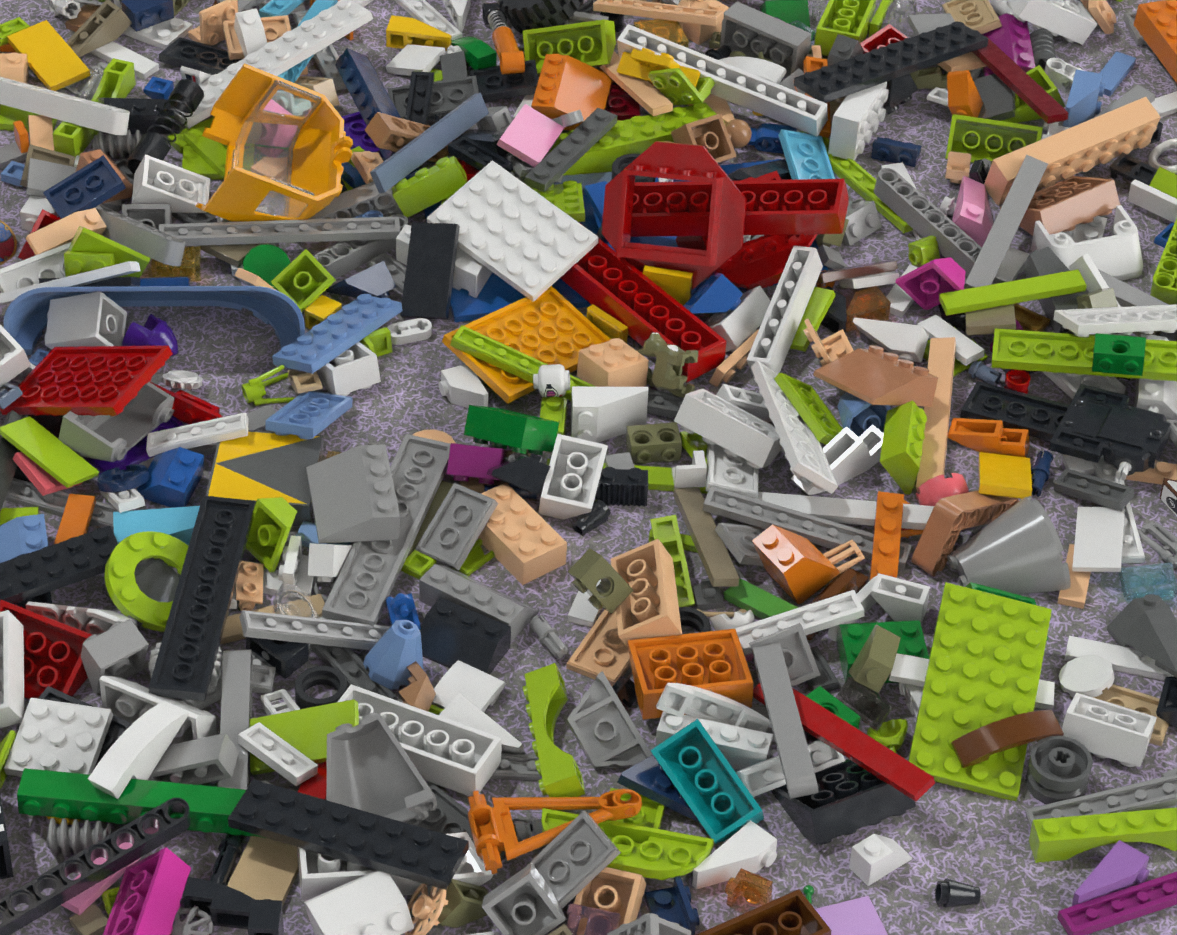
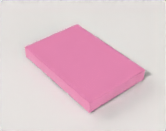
(530, 136)

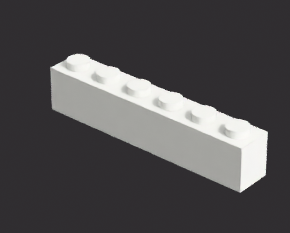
(786, 308)

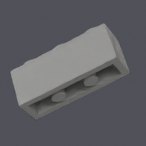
(197, 761)

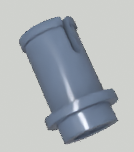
(984, 373)

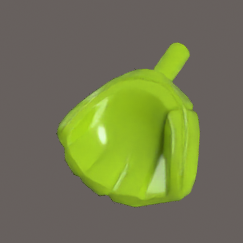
(890, 733)

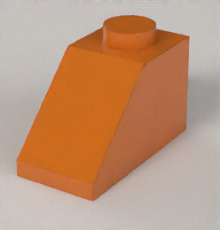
(963, 94)

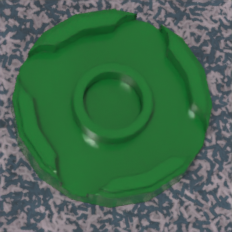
(266, 262)

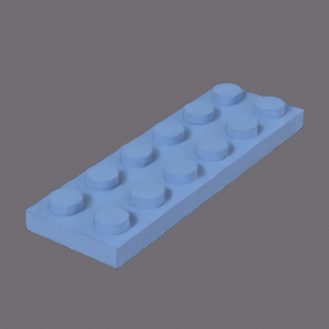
(337, 333)

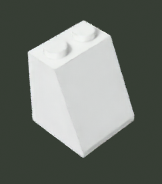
(85, 321)

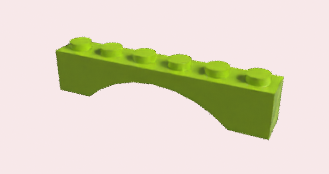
(115, 83)
(546, 698)
(1067, 836)

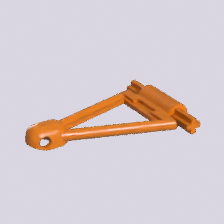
(495, 832)

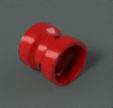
(1017, 380)

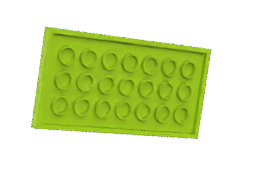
(978, 672)

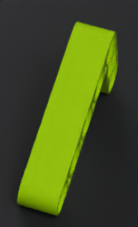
(1165, 277)

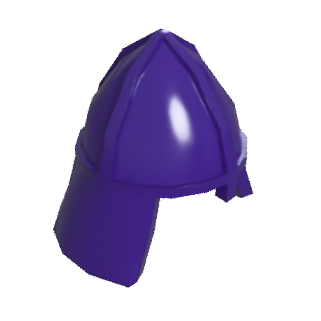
(153, 333)

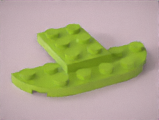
(643, 844)

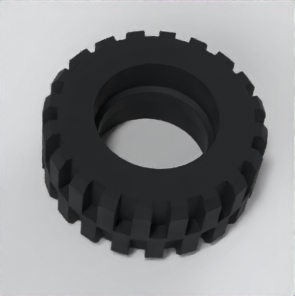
(538, 13)

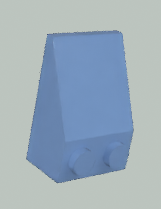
(1083, 97)
(22, 536)

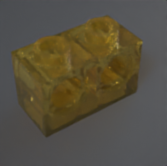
(190, 266)

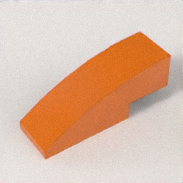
(989, 436)

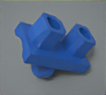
(402, 608)

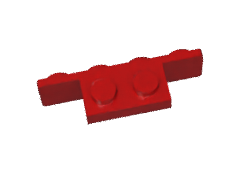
(191, 408)

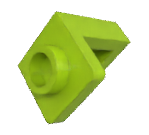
(378, 341)

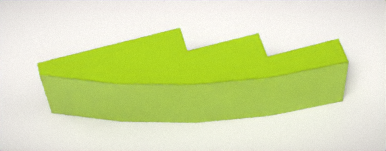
(668, 533)

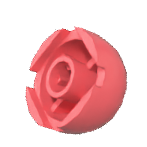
(941, 487)

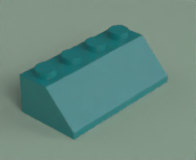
(707, 782)

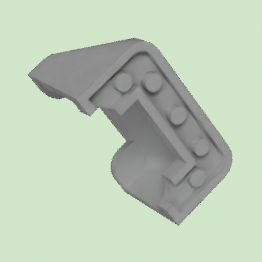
(112, 436)

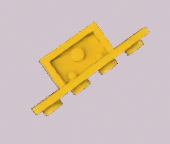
(640, 63)

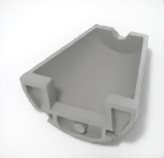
(1014, 553)
(375, 773)

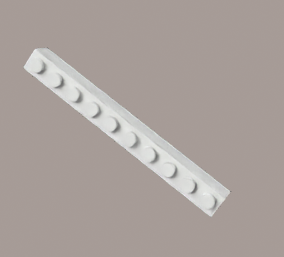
(736, 84)

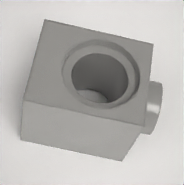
(496, 120)

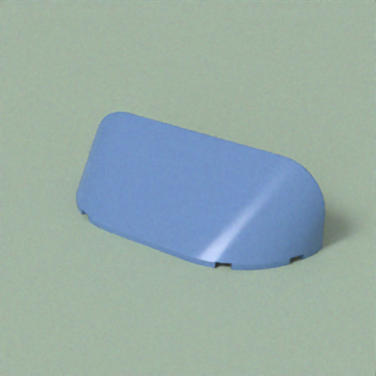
(28, 312)

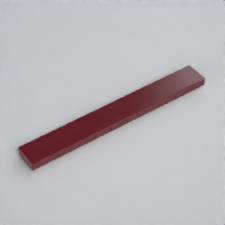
(1021, 83)

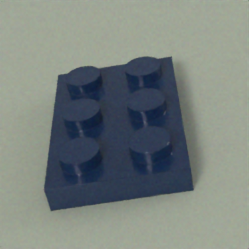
(85, 188)

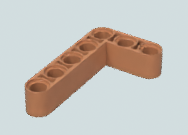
(948, 519)

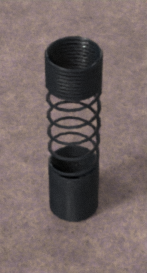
(185, 98)

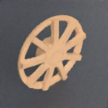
(424, 907)

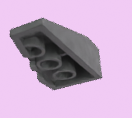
(1150, 629)

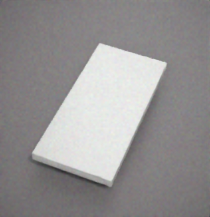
(1098, 539)

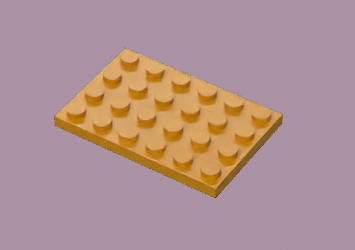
(542, 329)

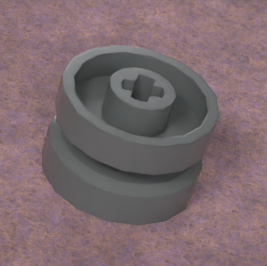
(1058, 769)

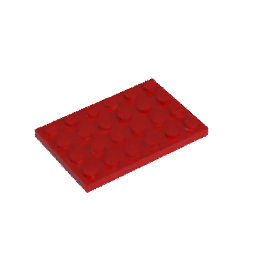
(88, 380)

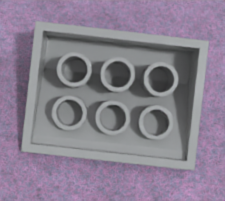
(354, 496)

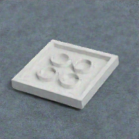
(58, 737)

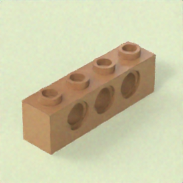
(394, 133)

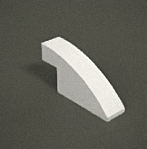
(848, 456)
(138, 749)

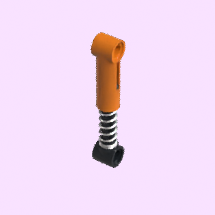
(510, 56)

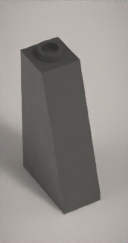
(1044, 263)

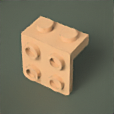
(830, 347)

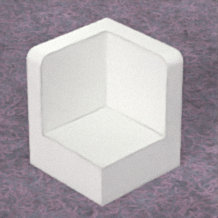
(691, 475)

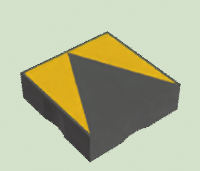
(266, 468)

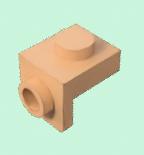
(957, 166)

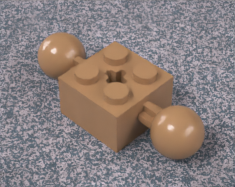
(715, 136)

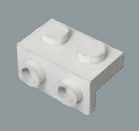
(296, 566)

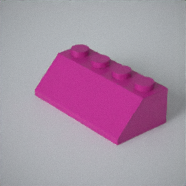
(149, 896)

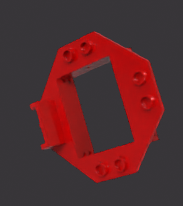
(679, 163)
(760, 259)

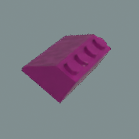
(1014, 41)

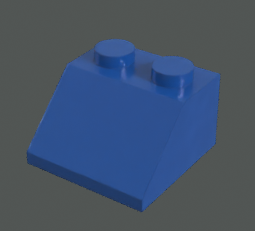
(714, 296)
(173, 477)

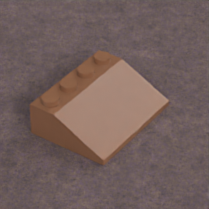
(1070, 203)
(880, 377)

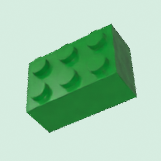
(511, 429)
(853, 637)

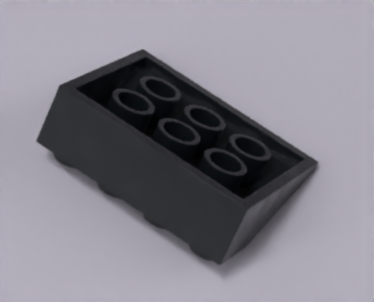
(845, 802)

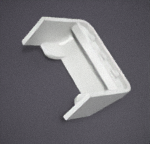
(1114, 254)

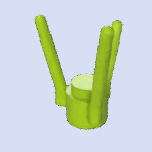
(255, 388)

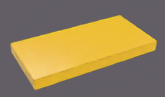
(49, 56)
(1004, 475)

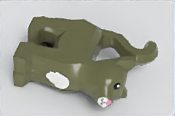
(668, 365)

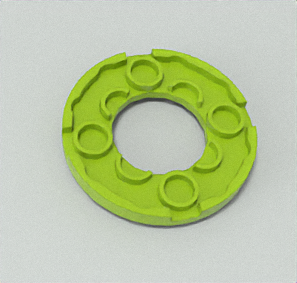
(121, 577)

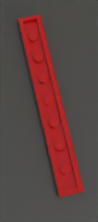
(859, 747)

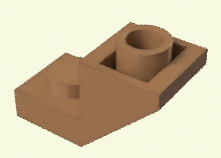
(420, 691)

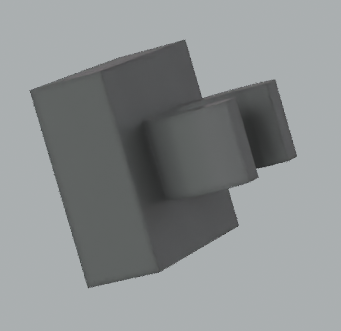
(706, 596)

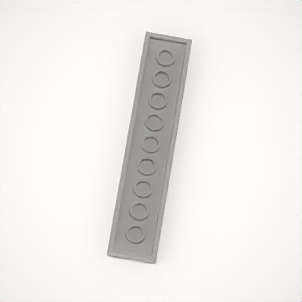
(375, 565)

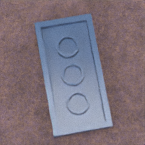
(308, 414)

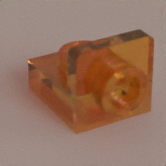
(750, 886)

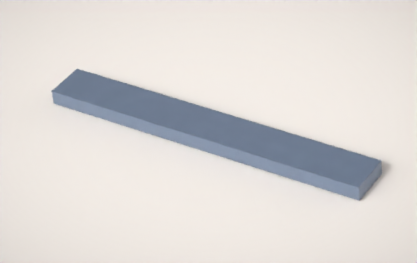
(429, 143)

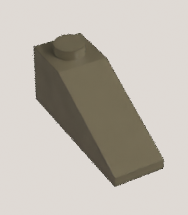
(100, 29)

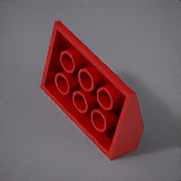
(50, 653)

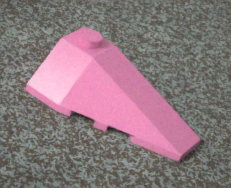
(973, 210)

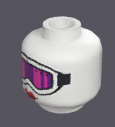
(552, 380)

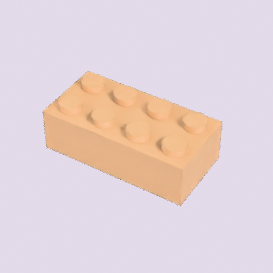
(521, 537)
(653, 603)

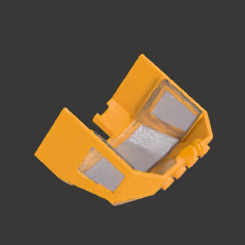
(280, 149)

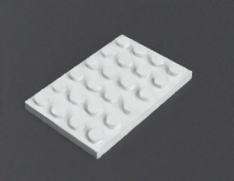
(514, 230)

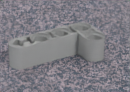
(358, 201)

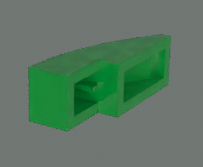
(477, 52)

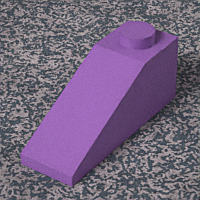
(1118, 870)

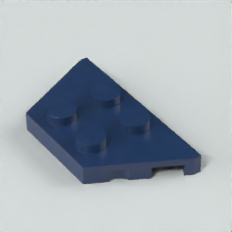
(652, 782)

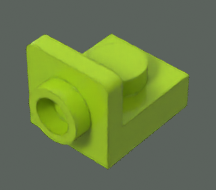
(923, 251)

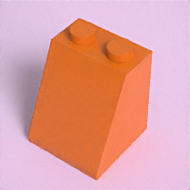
(793, 562)

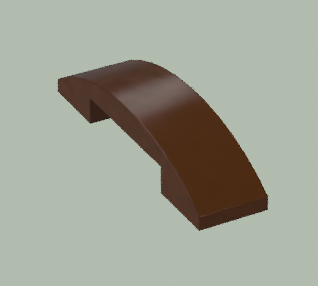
(1004, 735)

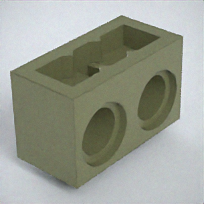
(654, 442)

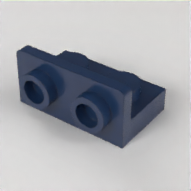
(895, 151)
(674, 905)

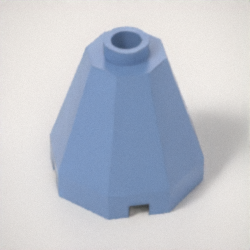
(860, 415)
(393, 653)

